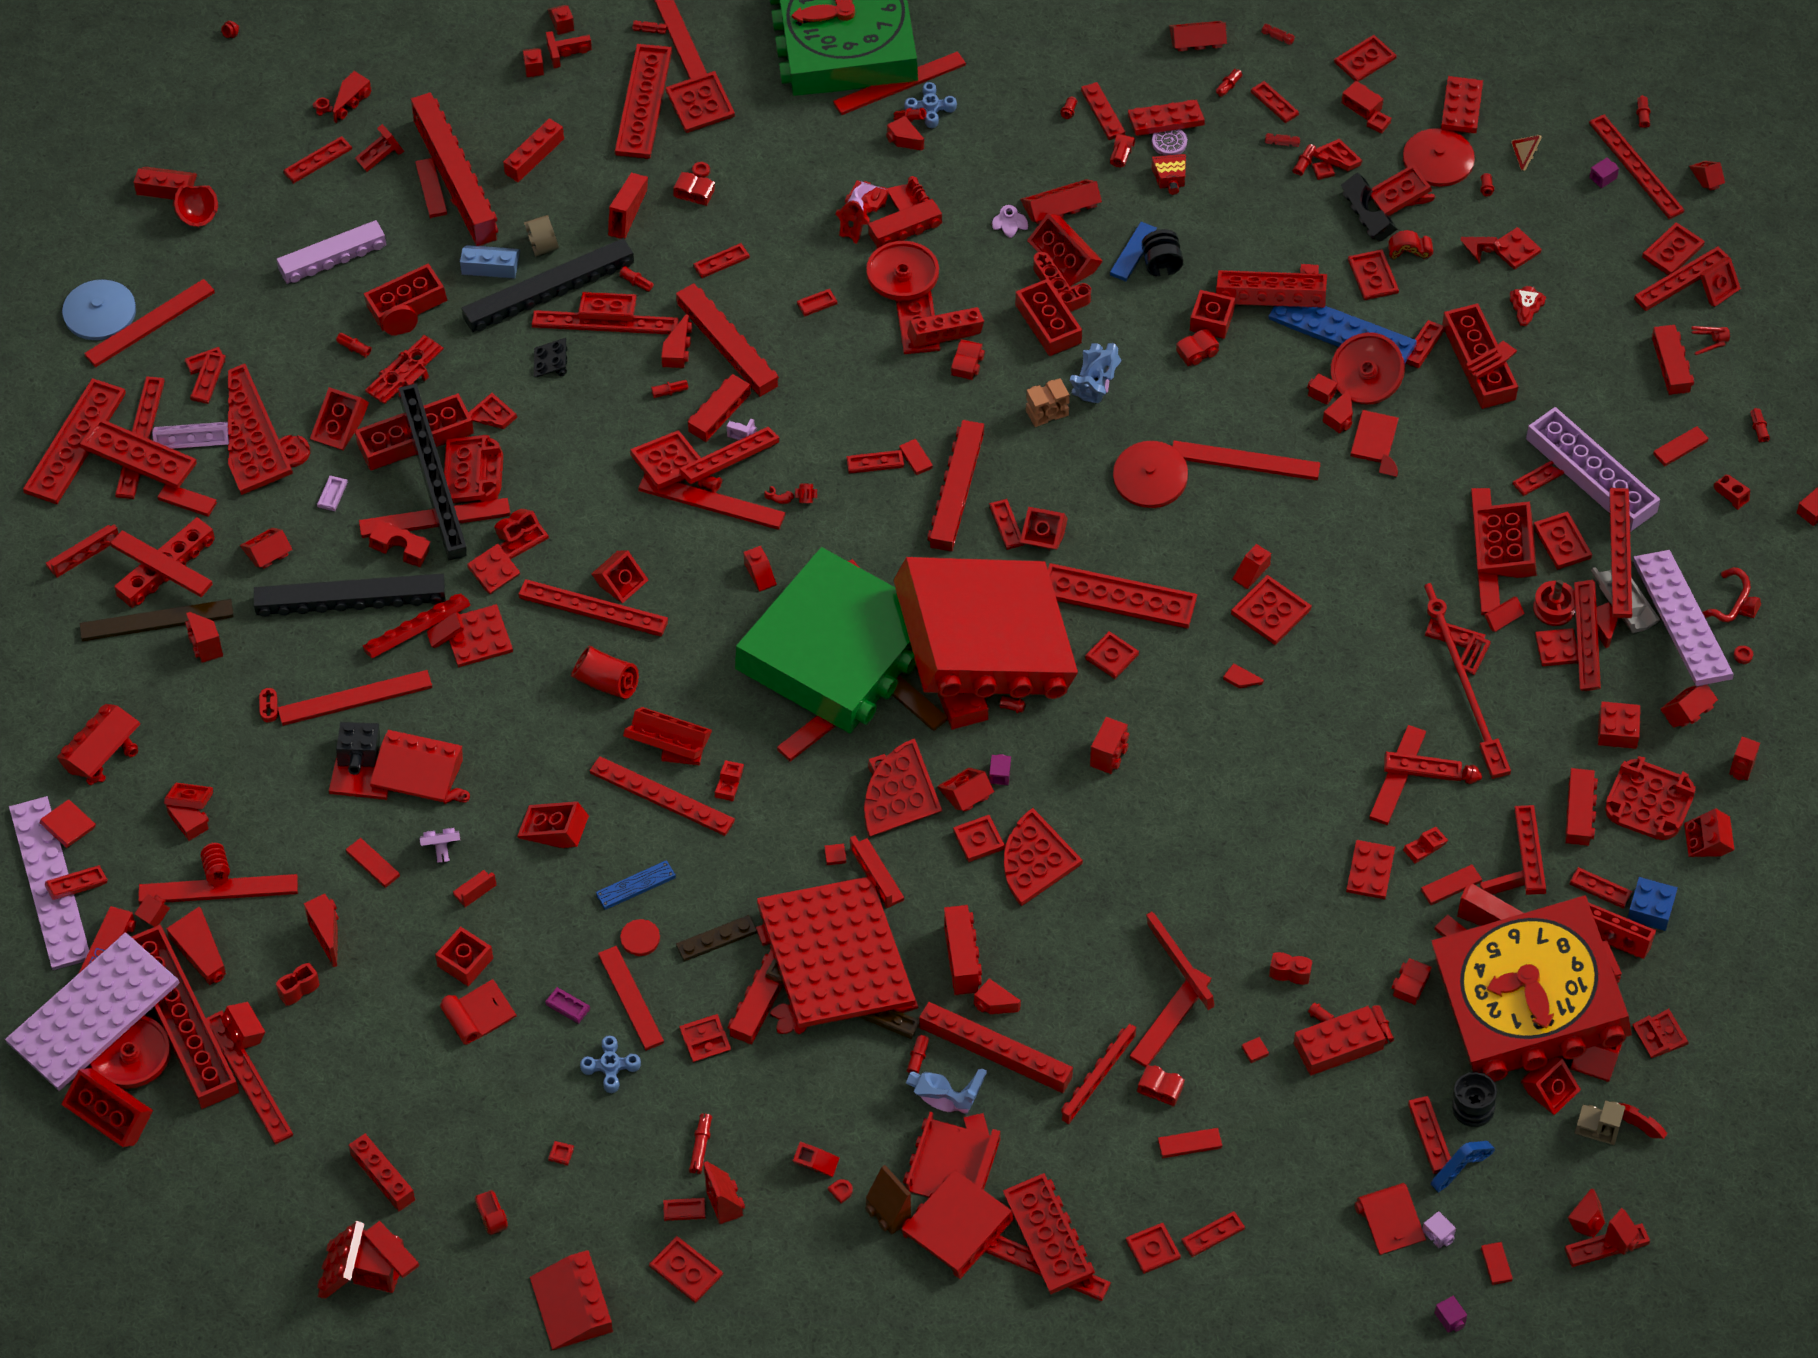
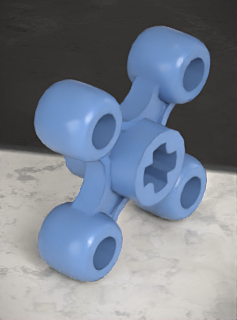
(931, 104)
(605, 1064)

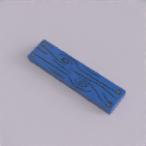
(635, 885)

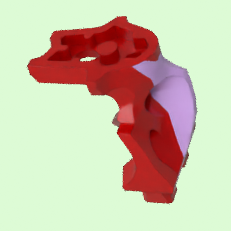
(859, 202)

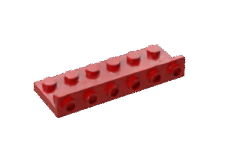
(1273, 288)
(1049, 1233)

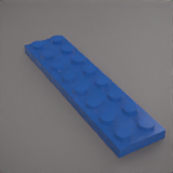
(1334, 326)

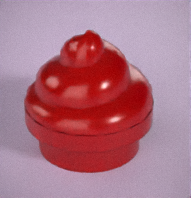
(230, 29)
(1471, 774)

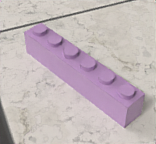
(331, 252)

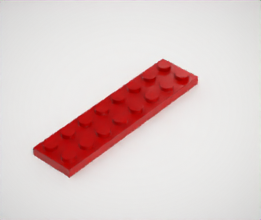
(643, 101)
(64, 454)
(1122, 596)

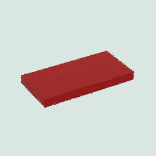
(912, 310)

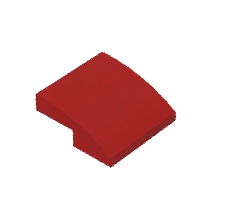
(1656, 1037)
(705, 1038)

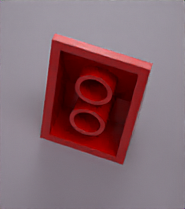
(338, 418)
(554, 824)
(323, 922)
(722, 1194)

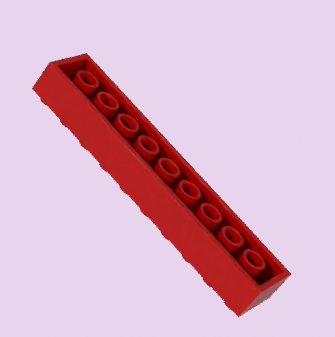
(454, 169)
(188, 1028)

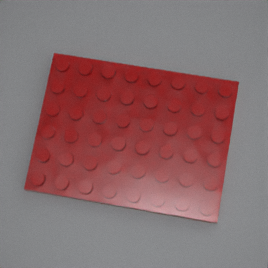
(835, 952)

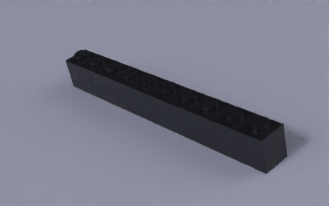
(547, 285)
(432, 472)
(349, 594)

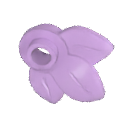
(1009, 223)

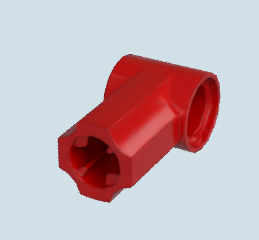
(1121, 150)

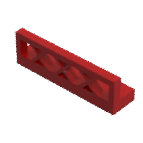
(82, 551)
(874, 867)

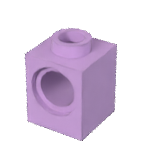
(1439, 1230)

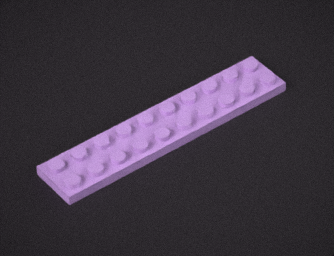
(1683, 618)
(43, 862)

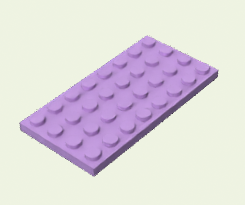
(92, 1011)

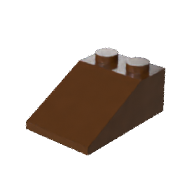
(888, 1201)

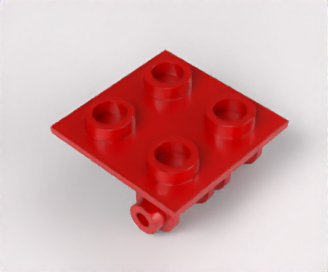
(908, 194)

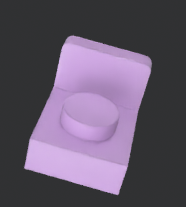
(740, 431)

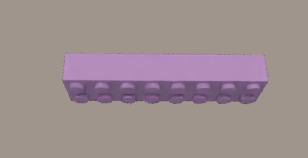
(1589, 464)

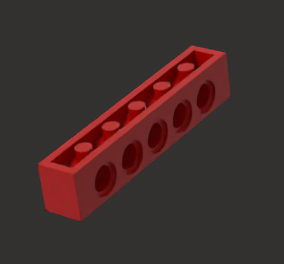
(188, 542)

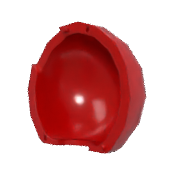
(195, 204)

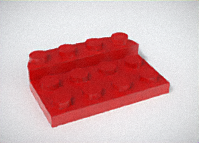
(473, 468)

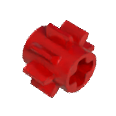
(805, 493)

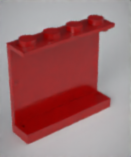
(948, 1149)

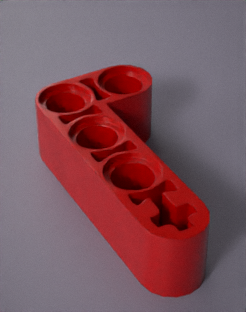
(1073, 297)

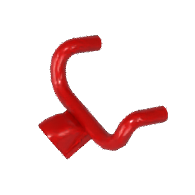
(1743, 605)

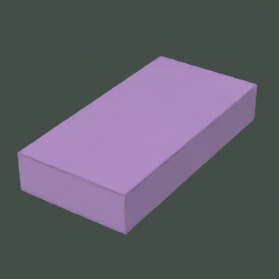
(332, 493)

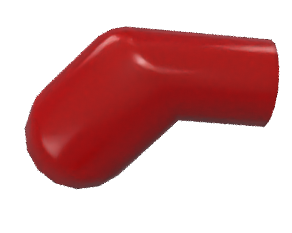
(458, 795)

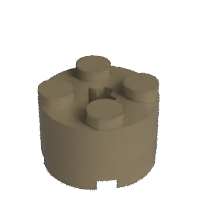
(541, 235)

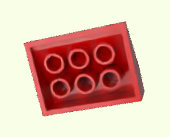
(1505, 540)
(416, 766)
(571, 1301)

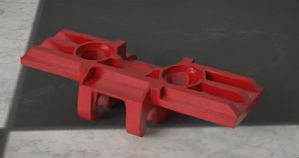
(404, 374)

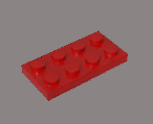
(1462, 104)
(1166, 117)

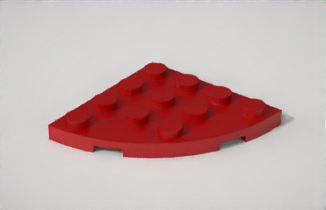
(899, 791)
(1036, 857)

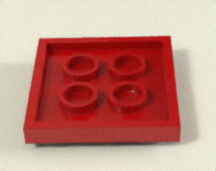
(700, 102)
(664, 458)
(1271, 609)
(482, 637)
(340, 1260)

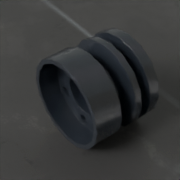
(1161, 251)
(1474, 1099)

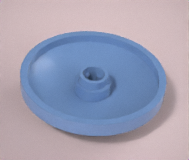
(98, 309)

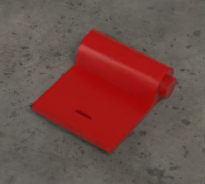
(476, 1012)
(1391, 1218)

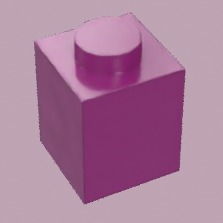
(1604, 172)
(1000, 769)
(1451, 1314)

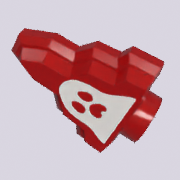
(1526, 303)

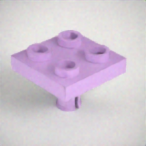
(440, 841)

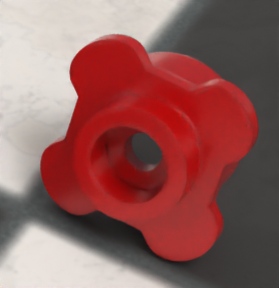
(322, 102)
(98, 778)

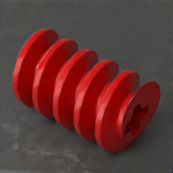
(215, 864)

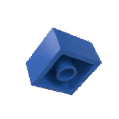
(1652, 903)

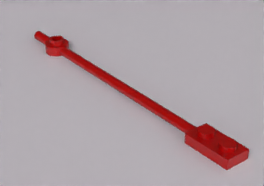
(1491, 749)

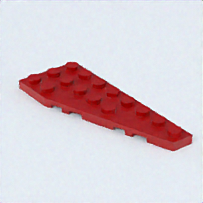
(253, 445)

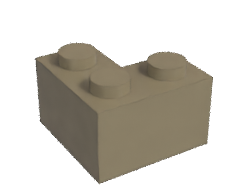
(1600, 1124)

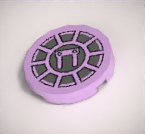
(1169, 142)

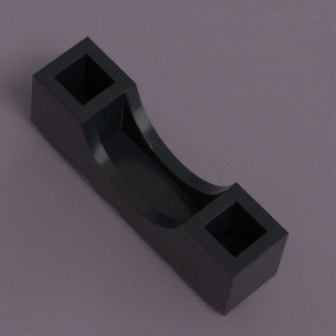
(1358, 192)

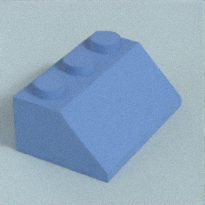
(489, 261)

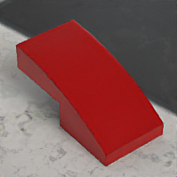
(729, 780)
(1425, 845)

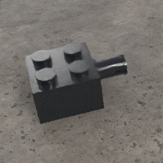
(358, 745)

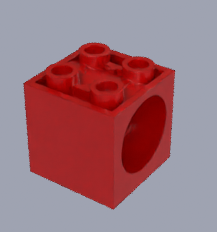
(372, 1269)

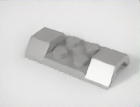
(1642, 613)

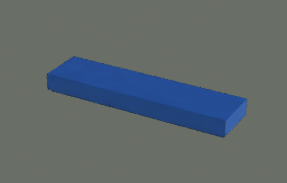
(1131, 253)

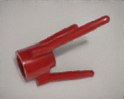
(1720, 335)

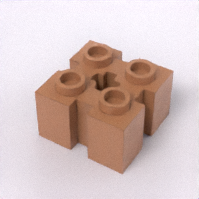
(1047, 402)

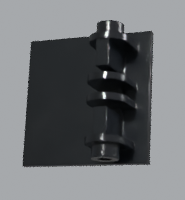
(550, 358)

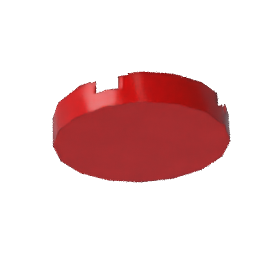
(399, 320)
(296, 449)
(640, 937)

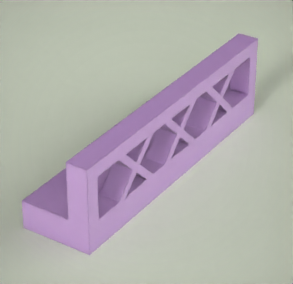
(192, 435)

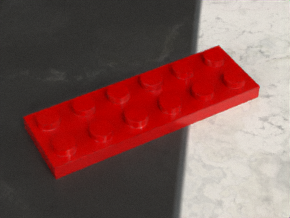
(138, 453)

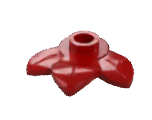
(786, 1019)

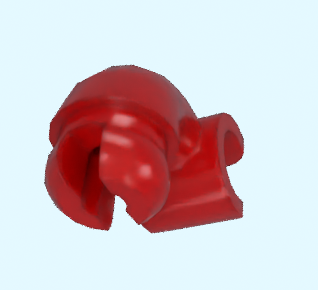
(781, 499)

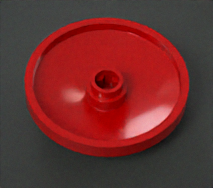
(1440, 156)
(902, 270)
(1368, 368)
(1150, 474)
(136, 1055)

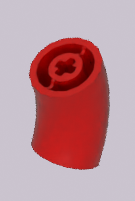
(606, 673)

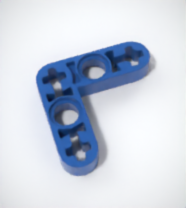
(1467, 1153)

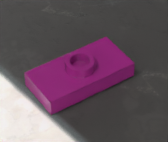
(567, 1005)

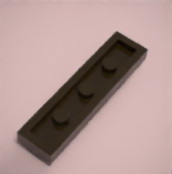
(716, 938)

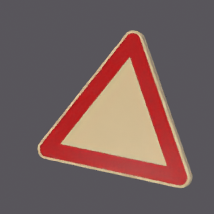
(1525, 148)

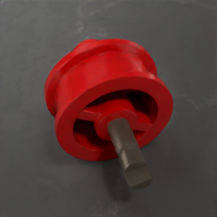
(1554, 603)

